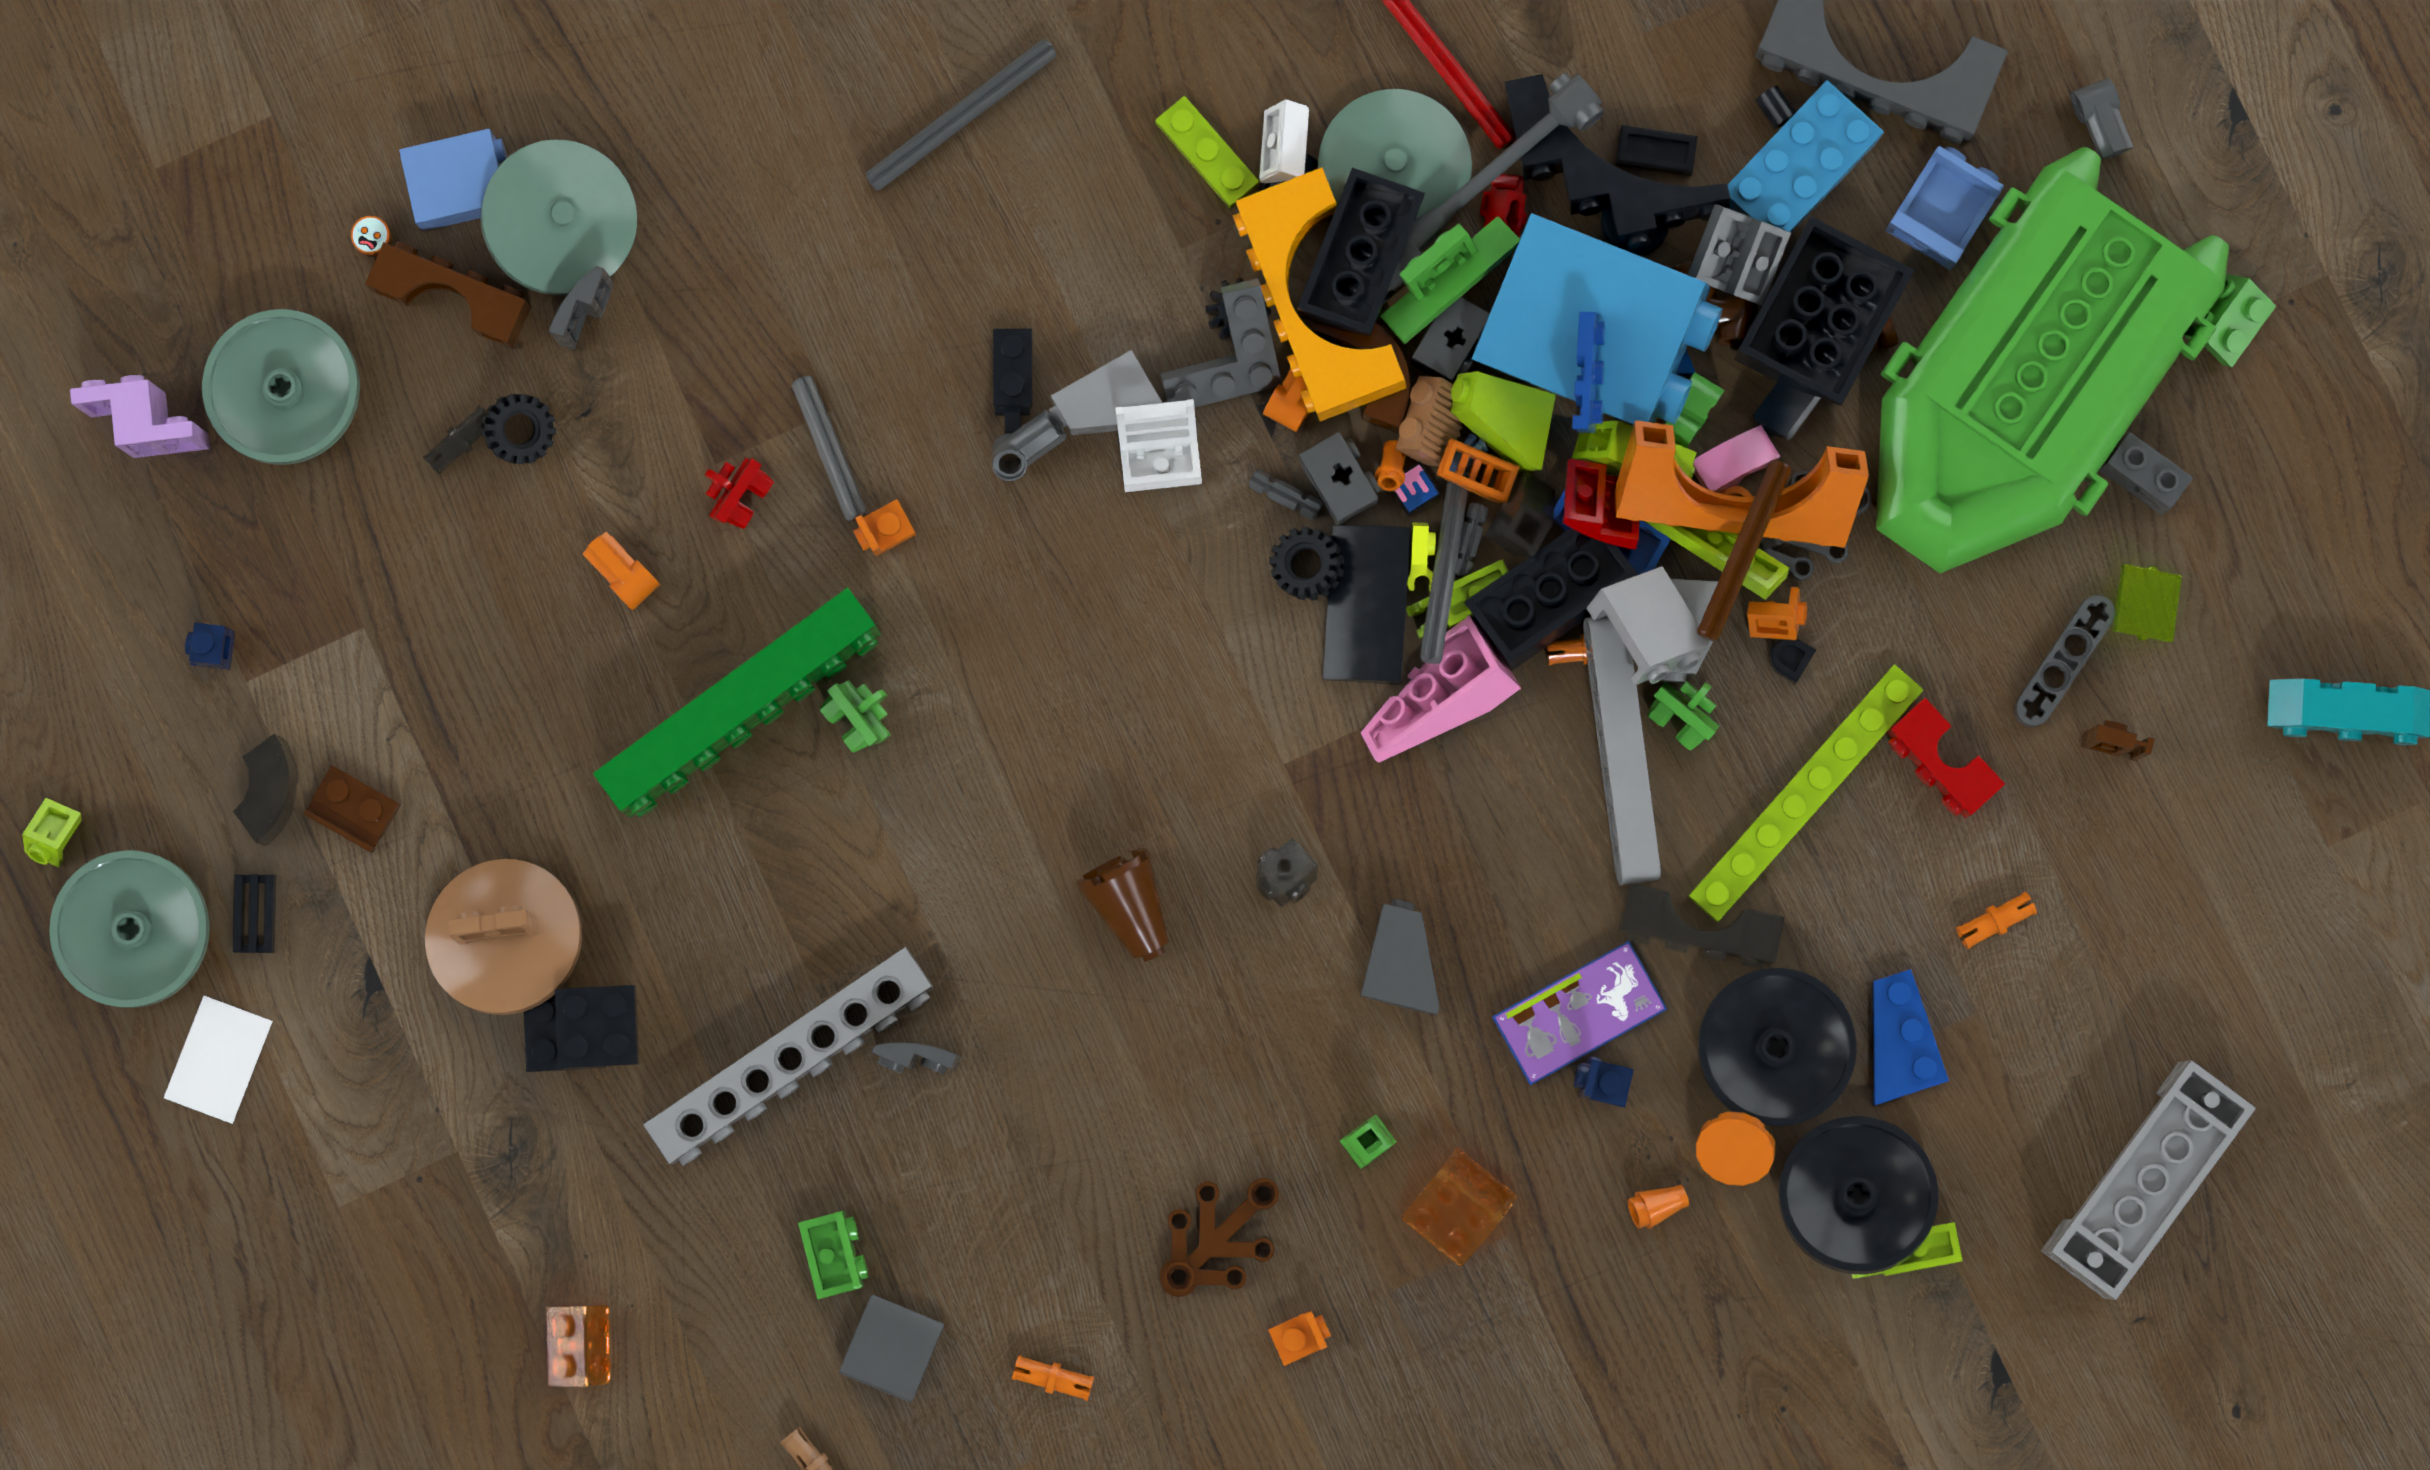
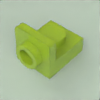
(50, 832)

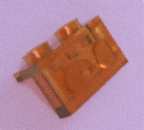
(578, 1345)

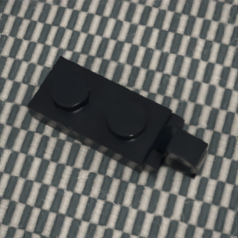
(1012, 375)

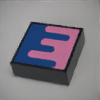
(1416, 490)

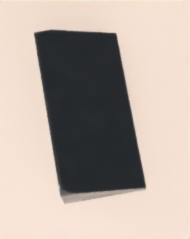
(1784, 410)

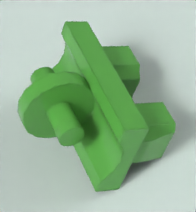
(1672, 702)
(861, 709)

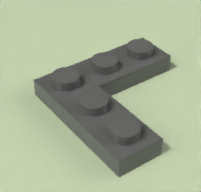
(1246, 372)

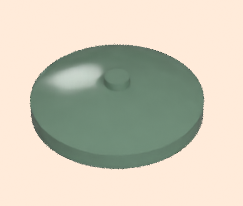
(1400, 140)
(557, 215)
(281, 387)
(129, 929)

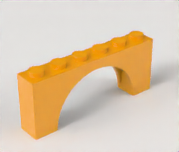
(1334, 375)

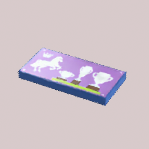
(1579, 1013)

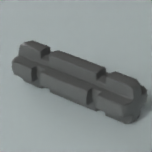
(1285, 494)
(1470, 538)

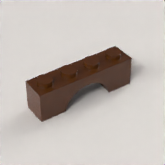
(404, 277)

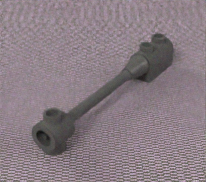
(1569, 106)

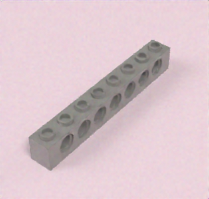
(668, 1126)

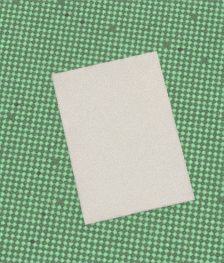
(218, 1059)

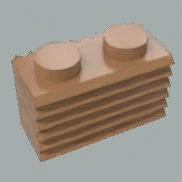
(1428, 421)

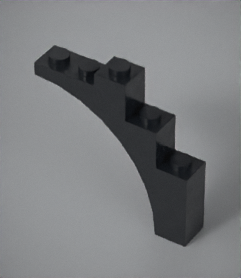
(1593, 184)

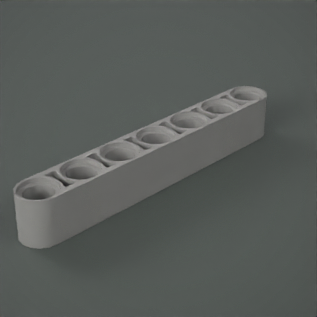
(1621, 754)

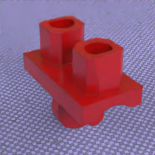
(747, 477)

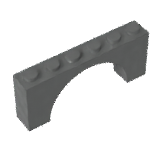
(1945, 102)

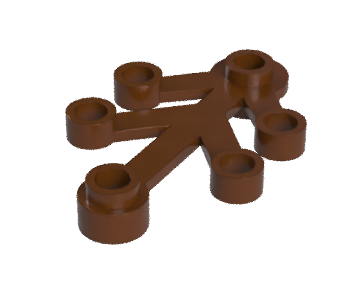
(1213, 1242)

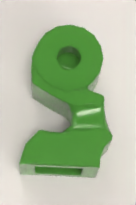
(1700, 400)
(1368, 1141)

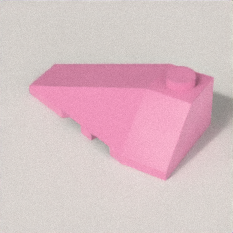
(1442, 695)

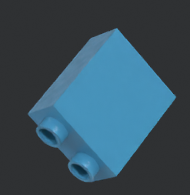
(1646, 313)

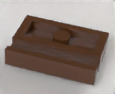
(2115, 740)
(352, 809)

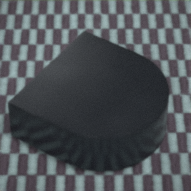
(1790, 658)

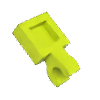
(1422, 546)

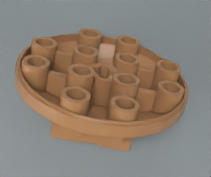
(503, 936)

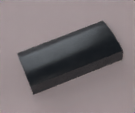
(1368, 605)

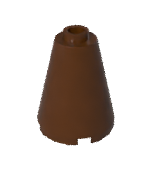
(1128, 903)

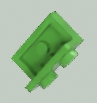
(2237, 319)
(832, 1254)

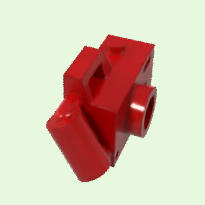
(1505, 203)

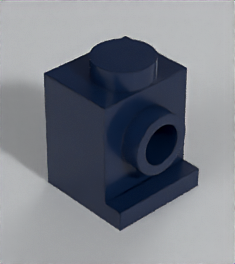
(210, 646)

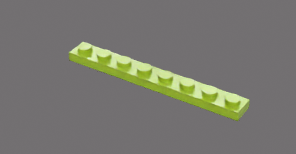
(1805, 793)

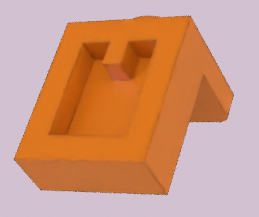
(883, 528)
(1777, 619)
(1299, 1336)

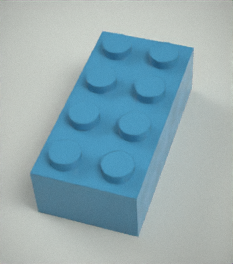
(1804, 160)

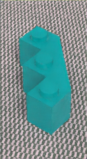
(2349, 709)

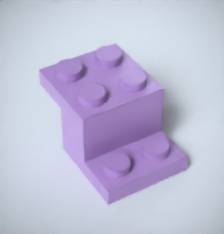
(139, 417)

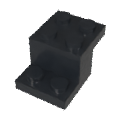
(583, 1029)

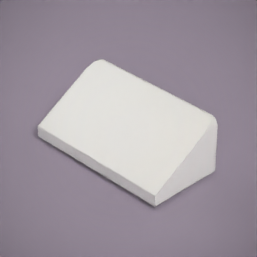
(1284, 142)

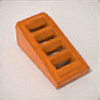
(1504, 480)

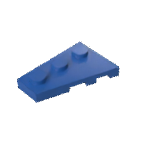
(1590, 335)
(1903, 1041)

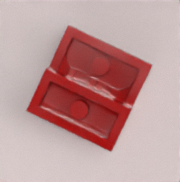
(1591, 505)

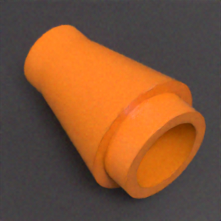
(1656, 1205)

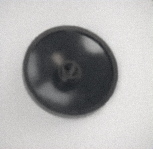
(1777, 1046)
(1858, 1195)

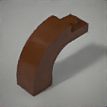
(1391, 409)

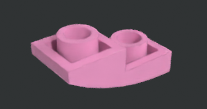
(1735, 459)

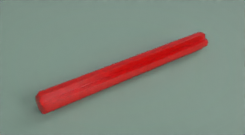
(1451, 71)

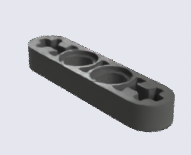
(2061, 659)

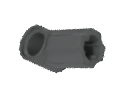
(2099, 109)
(1028, 444)

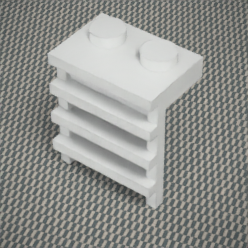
(1158, 445)

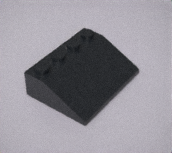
(1824, 313)

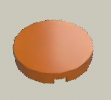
(1735, 1148)

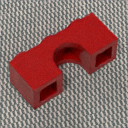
(1917, 738)

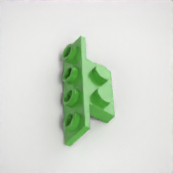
(1446, 274)

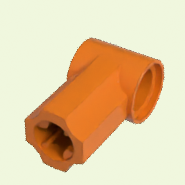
(1287, 404)
(626, 577)

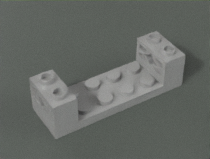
(2149, 1180)

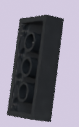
(1360, 253)
(1546, 594)

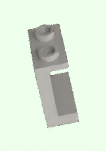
(1651, 624)

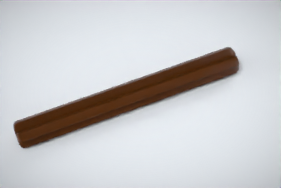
(1744, 550)

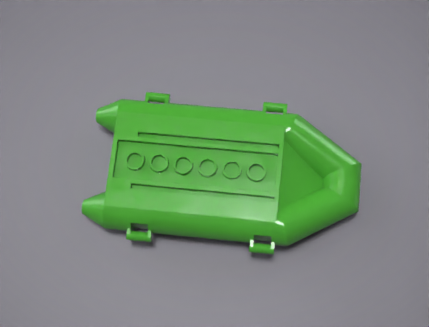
(2036, 368)

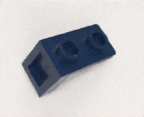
(1603, 1081)

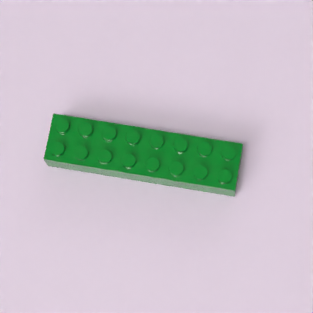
(738, 704)

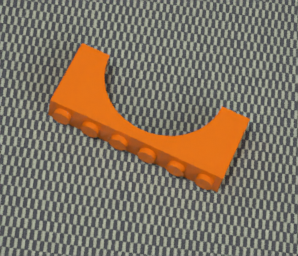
(1810, 511)

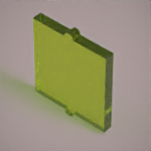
(2147, 603)

